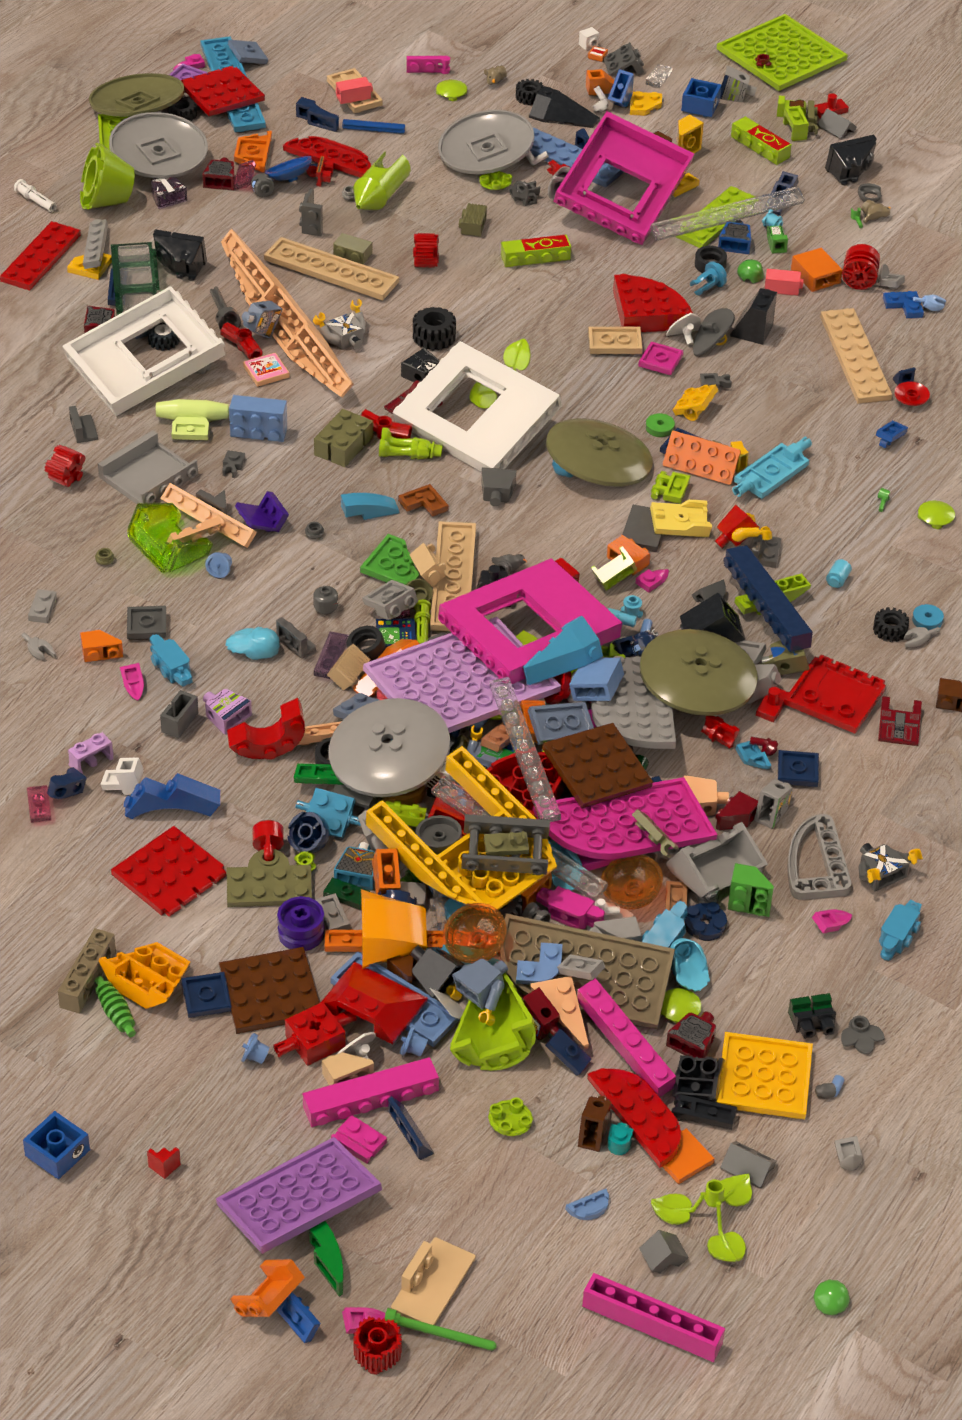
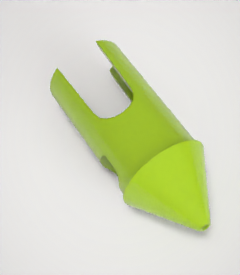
(380, 183)

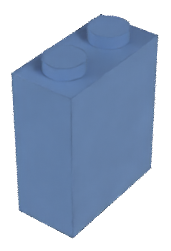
(597, 680)

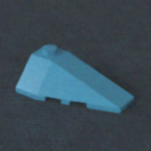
(570, 650)

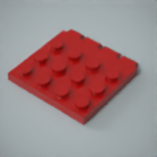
(222, 90)
(835, 693)
(169, 871)

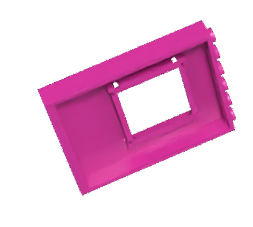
(636, 153)
(547, 592)

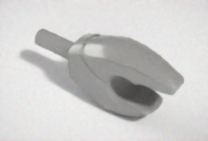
(919, 635)
(37, 645)

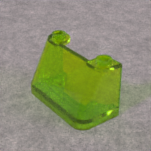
(150, 531)

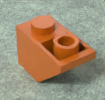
(598, 78)
(100, 646)

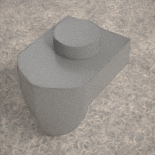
(890, 280)
(849, 1153)

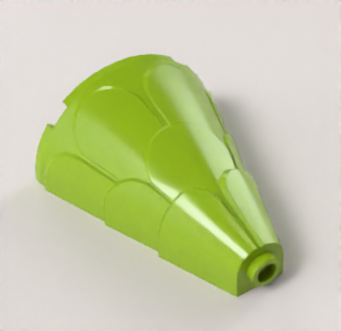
(496, 1045)

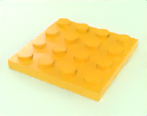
(765, 1075)

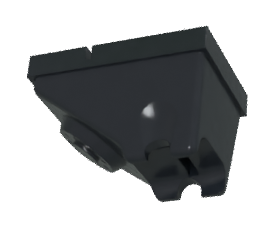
(850, 158)
(180, 252)

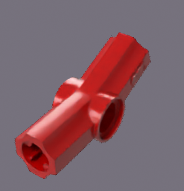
(243, 339)
(397, 430)

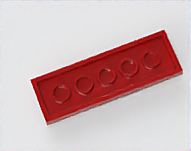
(40, 255)

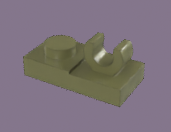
(506, 844)

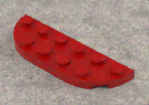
(344, 157)
(642, 1110)

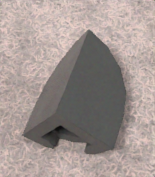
(708, 591)

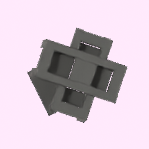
(524, 191)

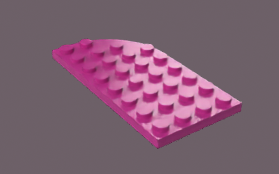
(610, 829)

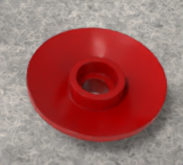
(912, 393)

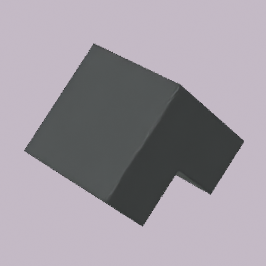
(663, 1250)

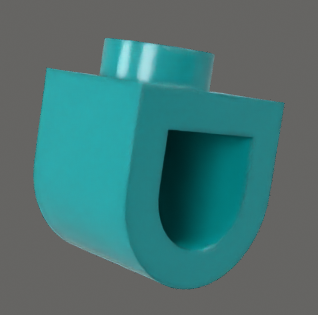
(620, 1138)

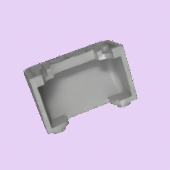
(712, 864)

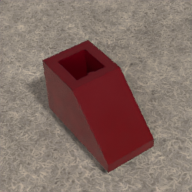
(737, 810)

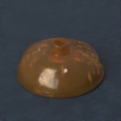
(629, 875)
(471, 924)

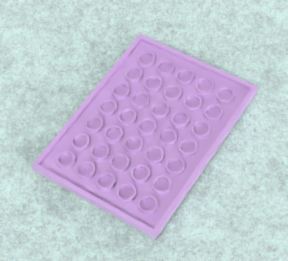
(450, 679)

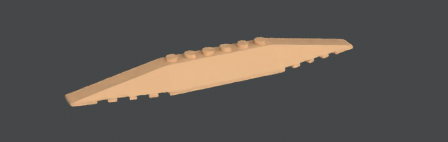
(294, 329)

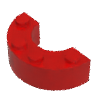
(271, 740)

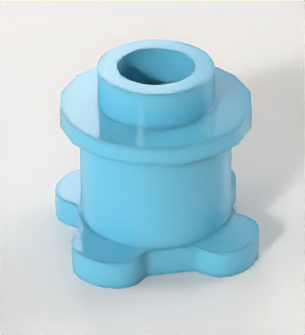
(772, 219)
(632, 606)

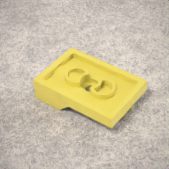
(694, 520)

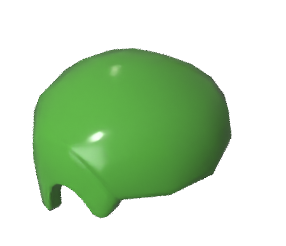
(751, 270)
(831, 1297)

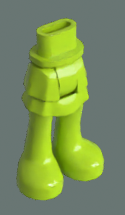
(413, 447)

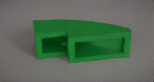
(327, 1255)

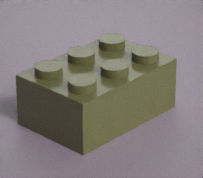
(346, 435)

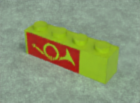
(761, 140)
(535, 250)

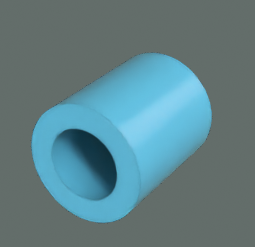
(838, 573)

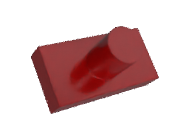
(837, 106)
(772, 704)

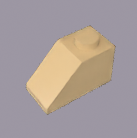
(345, 1067)

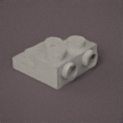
(391, 599)

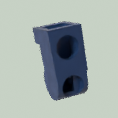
(65, 785)

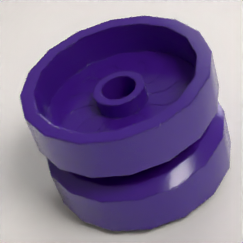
(301, 923)

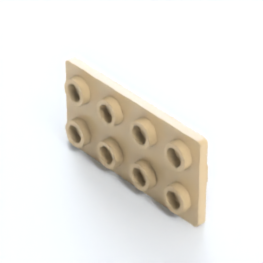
(432, 1280)

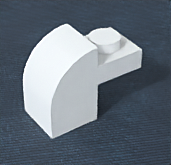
(125, 777)

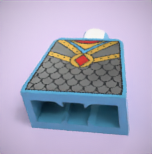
(356, 866)

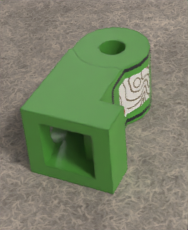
(776, 237)

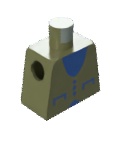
(786, 661)

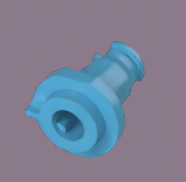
(714, 275)

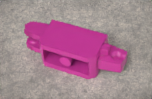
(570, 907)

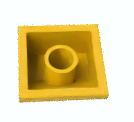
(690, 133)

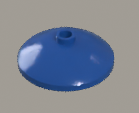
(289, 169)

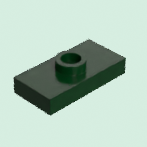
(346, 892)

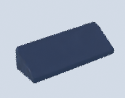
(409, 1129)

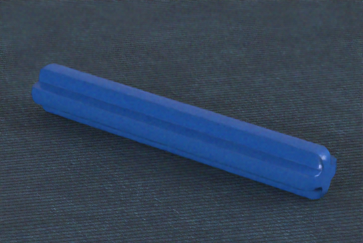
(373, 126)

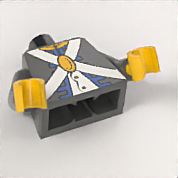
(885, 865)

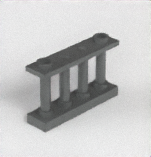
(482, 824)

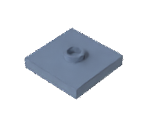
(247, 51)

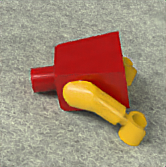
(738, 527)

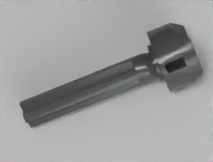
(225, 313)

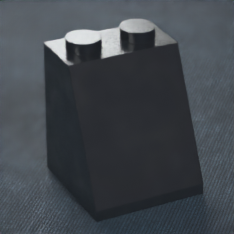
(756, 318)
(714, 616)

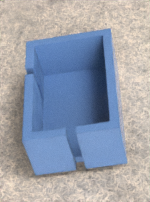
(258, 418)

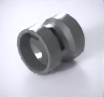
(534, 912)

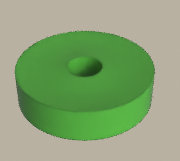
(660, 425)

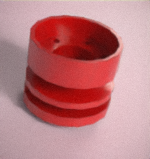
(861, 266)

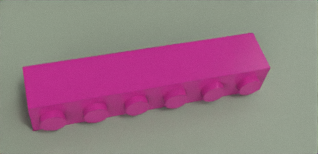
(625, 1037)
(370, 1092)
(653, 1317)

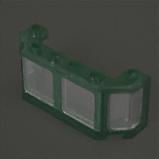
(134, 274)

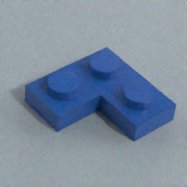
(904, 300)

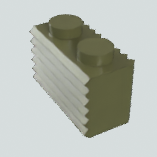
(473, 219)
(352, 248)

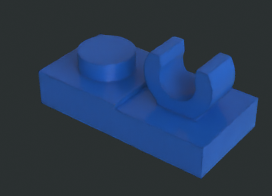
(890, 433)
(299, 1317)

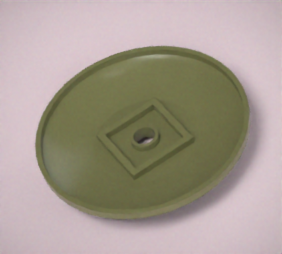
(136, 94)
(599, 452)
(714, 688)

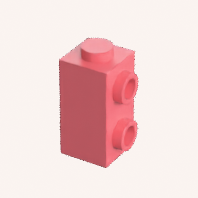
(353, 90)
(783, 281)

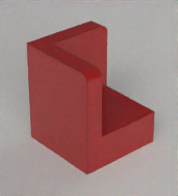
(164, 1161)

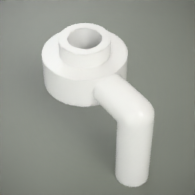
(601, 105)
(533, 161)

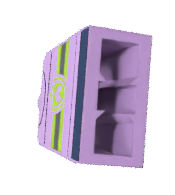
(226, 709)

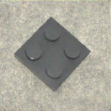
(146, 621)

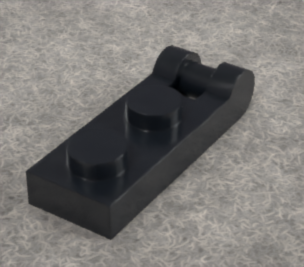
(704, 1111)

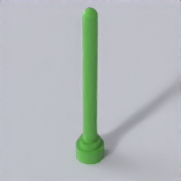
(391, 1314)

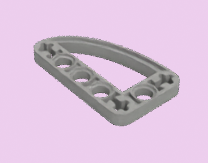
(831, 881)

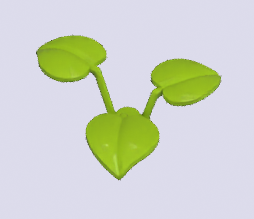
(516, 356)
(733, 1190)

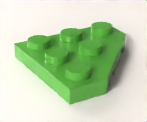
(390, 562)

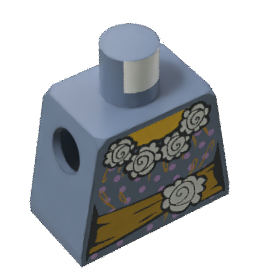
(262, 317)

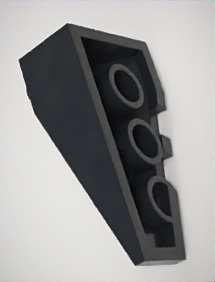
(556, 106)

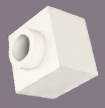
(588, 38)

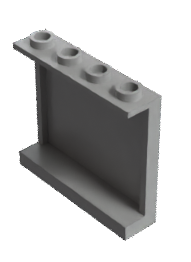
(145, 469)

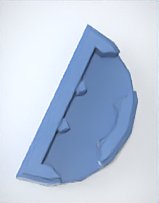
(590, 1206)

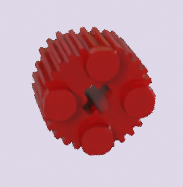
(426, 250)
(65, 465)
(377, 1344)

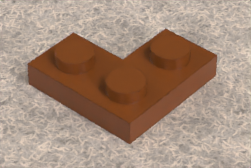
(426, 497)

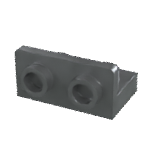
(767, 550)
(293, 638)

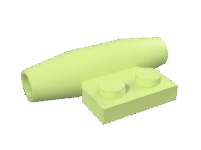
(191, 416)

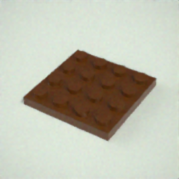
(597, 765)
(268, 988)

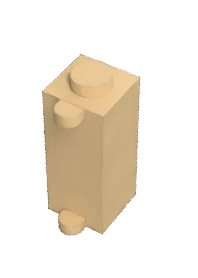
(428, 564)

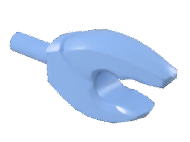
(931, 302)

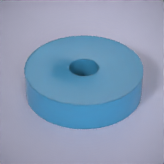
(927, 616)

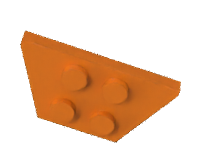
(253, 148)

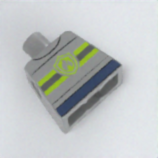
(736, 85)

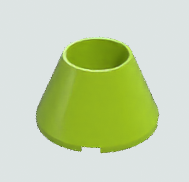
(106, 179)

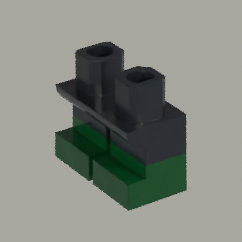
(812, 1014)

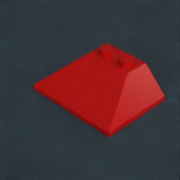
(375, 1000)

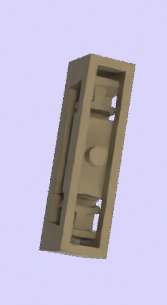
(85, 971)

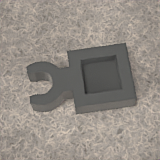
(713, 378)
(232, 461)

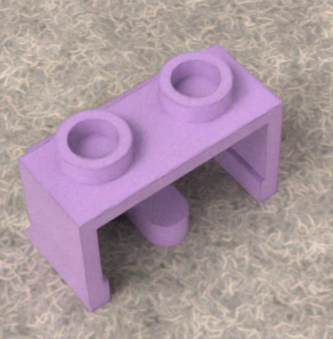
(88, 748)

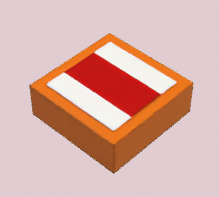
(597, 53)

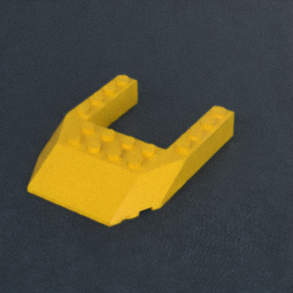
(444, 870)

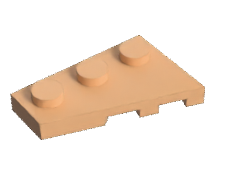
(210, 526)

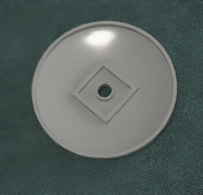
(466, 141)
(178, 142)
(391, 768)

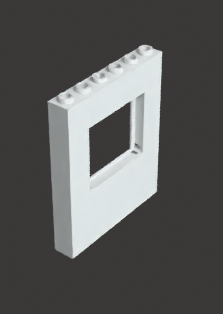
(118, 374)
(503, 427)

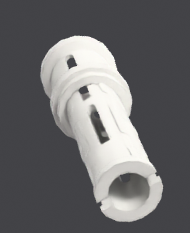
(30, 193)

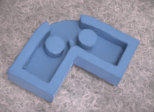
(545, 969)

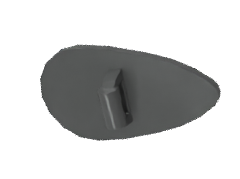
(712, 330)

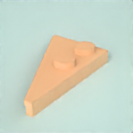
(564, 998)

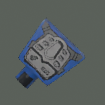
(735, 237)

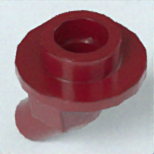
(768, 746)

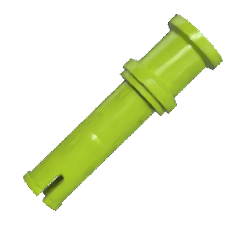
(422, 619)

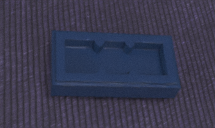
(568, 1052)

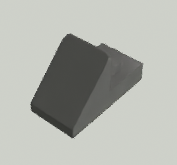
(217, 502)

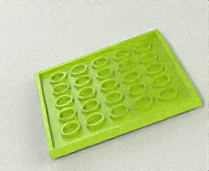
(792, 50)

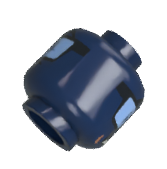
(640, 641)

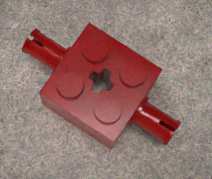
(314, 1033)

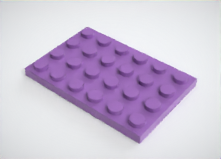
(298, 1194)

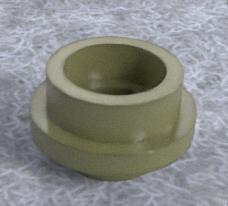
(104, 556)

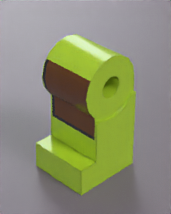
(782, 103)

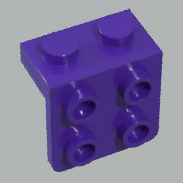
(267, 516)

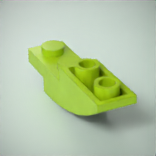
(791, 587)

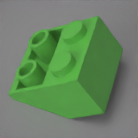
(750, 891)

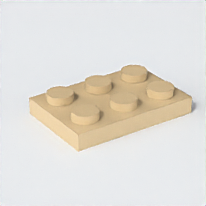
(615, 340)

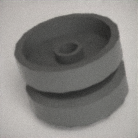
(439, 832)

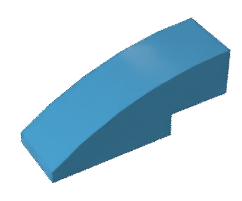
(368, 505)

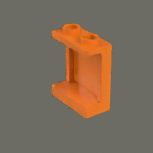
(281, 1280)

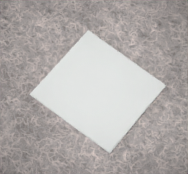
(450, 1005)

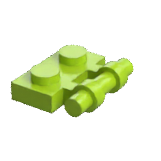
(675, 488)
(409, 814)

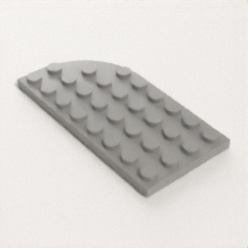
(636, 711)

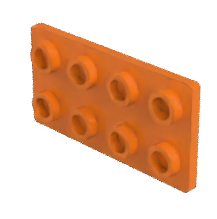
(701, 457)

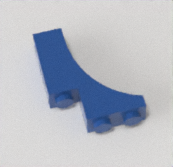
(176, 794)

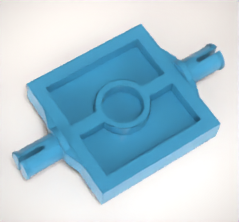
(334, 808)

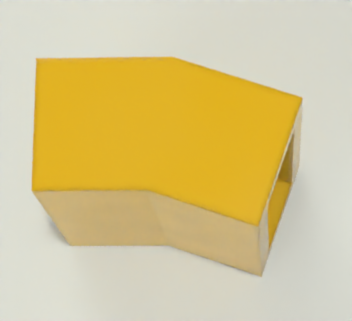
(743, 459)

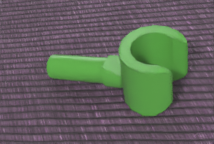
(856, 216)
(884, 496)

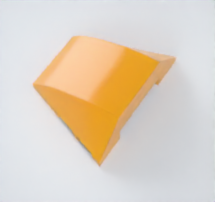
(390, 928)
(146, 974)

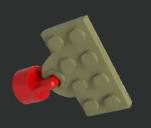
(269, 876)

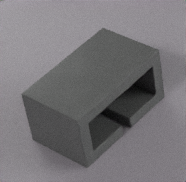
(179, 714)

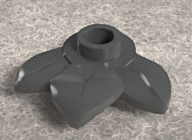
(862, 1037)

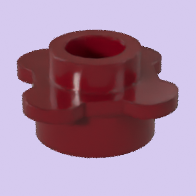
(763, 59)

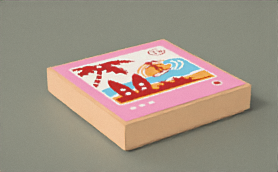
(266, 369)

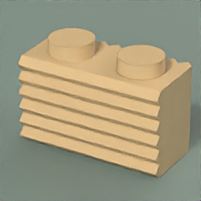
(348, 667)

